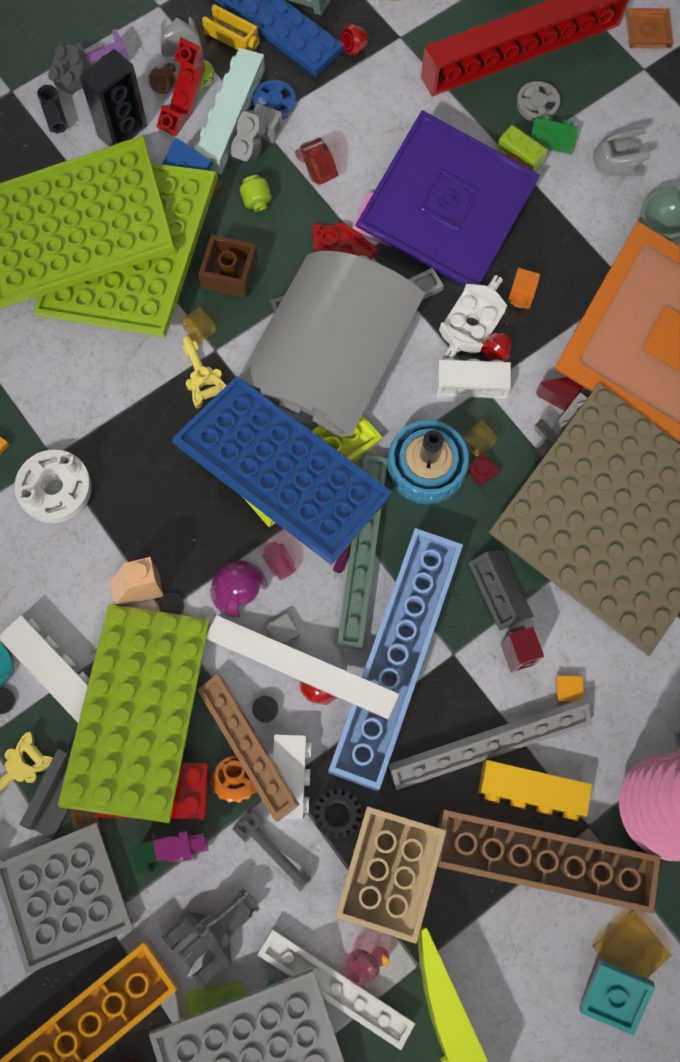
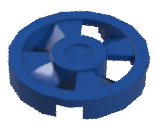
(274, 98)

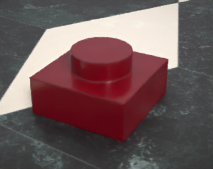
(482, 469)

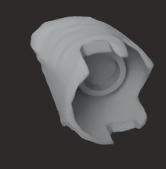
(177, 29)

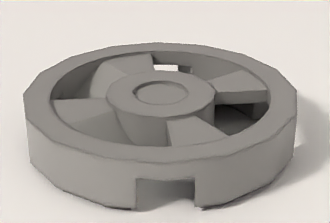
(536, 100)

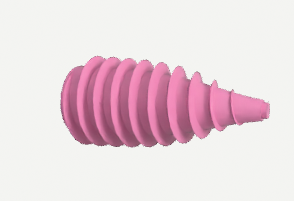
(652, 805)

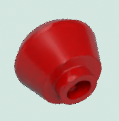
(353, 39)
(497, 347)

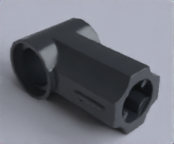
(52, 108)

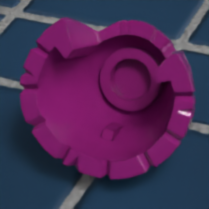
(236, 585)

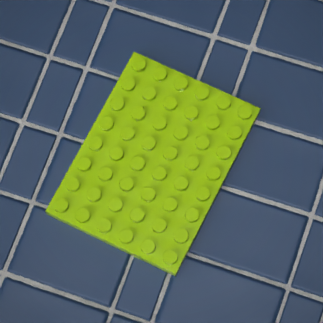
(80, 221)
(147, 293)

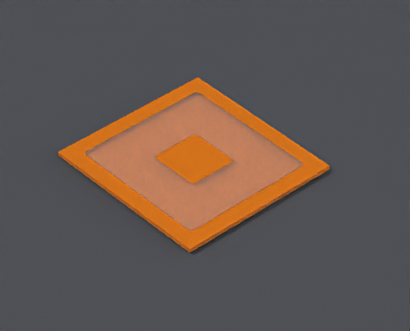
(633, 331)

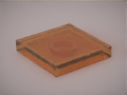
(649, 28)

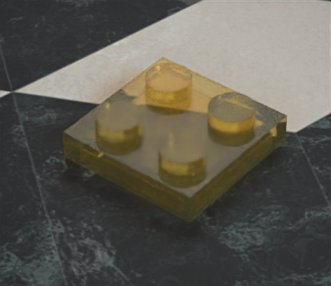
(632, 946)

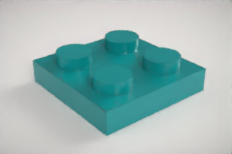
(617, 997)

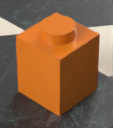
(523, 288)

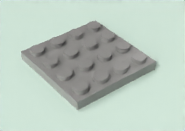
(63, 898)

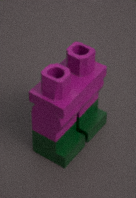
(168, 849)

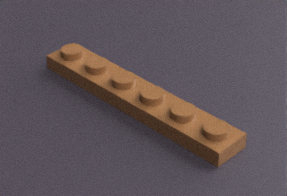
(248, 748)

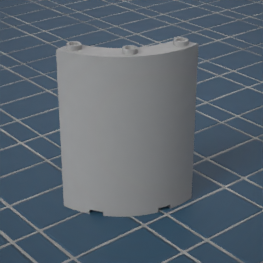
(333, 338)

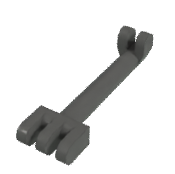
(253, 830)

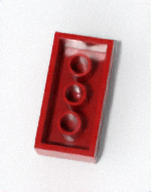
(190, 796)

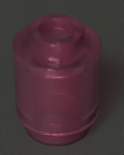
(279, 560)

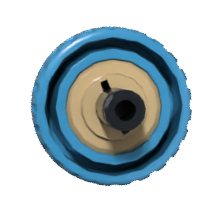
(427, 461)

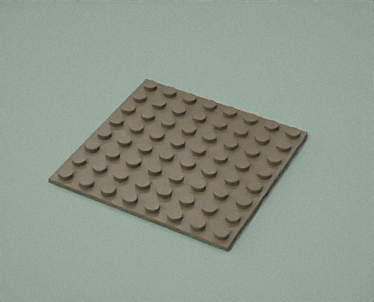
(605, 518)

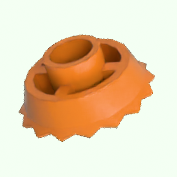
(231, 781)

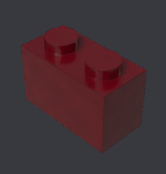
(521, 648)

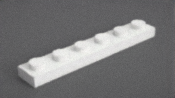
(339, 990)

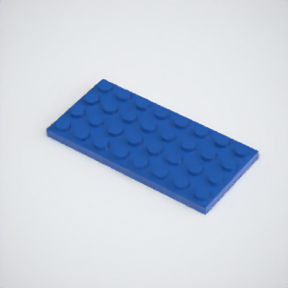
(282, 469)

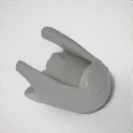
(621, 154)

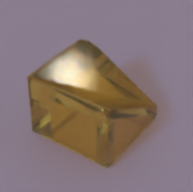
(198, 325)
(480, 438)

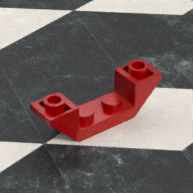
(186, 89)

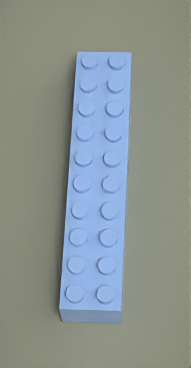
(397, 657)

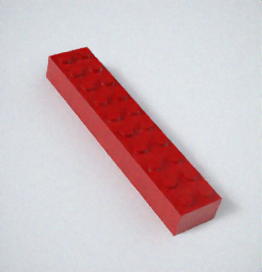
(515, 40)

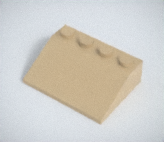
(391, 874)

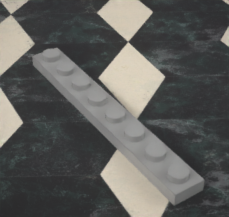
(490, 743)

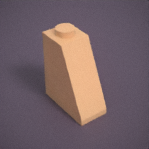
(136, 583)

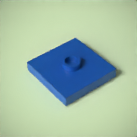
(185, 156)

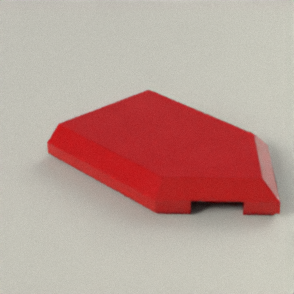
(341, 239)

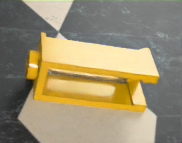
(231, 29)

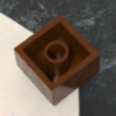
(228, 266)

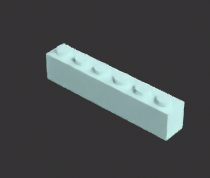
(231, 101)

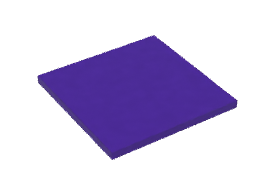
(447, 200)

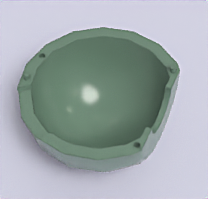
(662, 212)

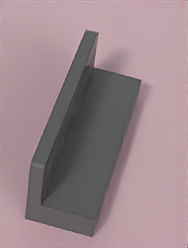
(500, 589)
(43, 811)

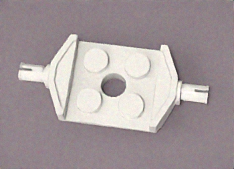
(478, 303)

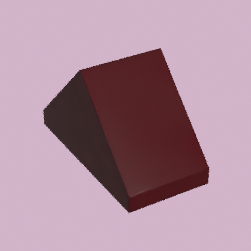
(559, 392)

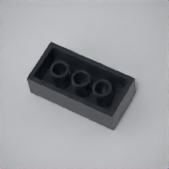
(114, 98)

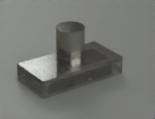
(549, 437)

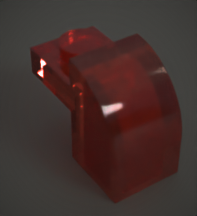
(317, 160)

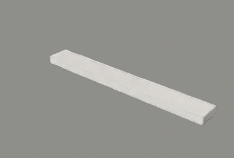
(303, 667)

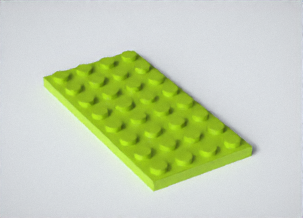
(135, 715)

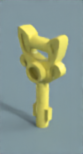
(201, 376)
(16, 765)

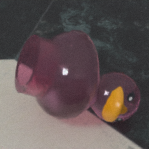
(366, 966)

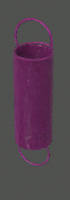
(340, 562)

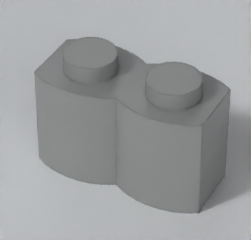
(250, 129)

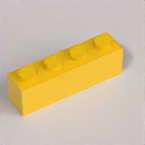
(534, 789)

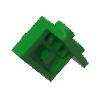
(554, 135)

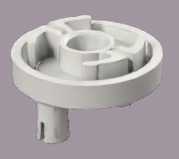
(62, 467)

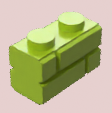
(523, 148)

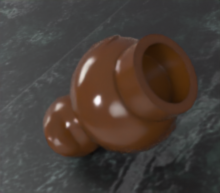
(162, 78)

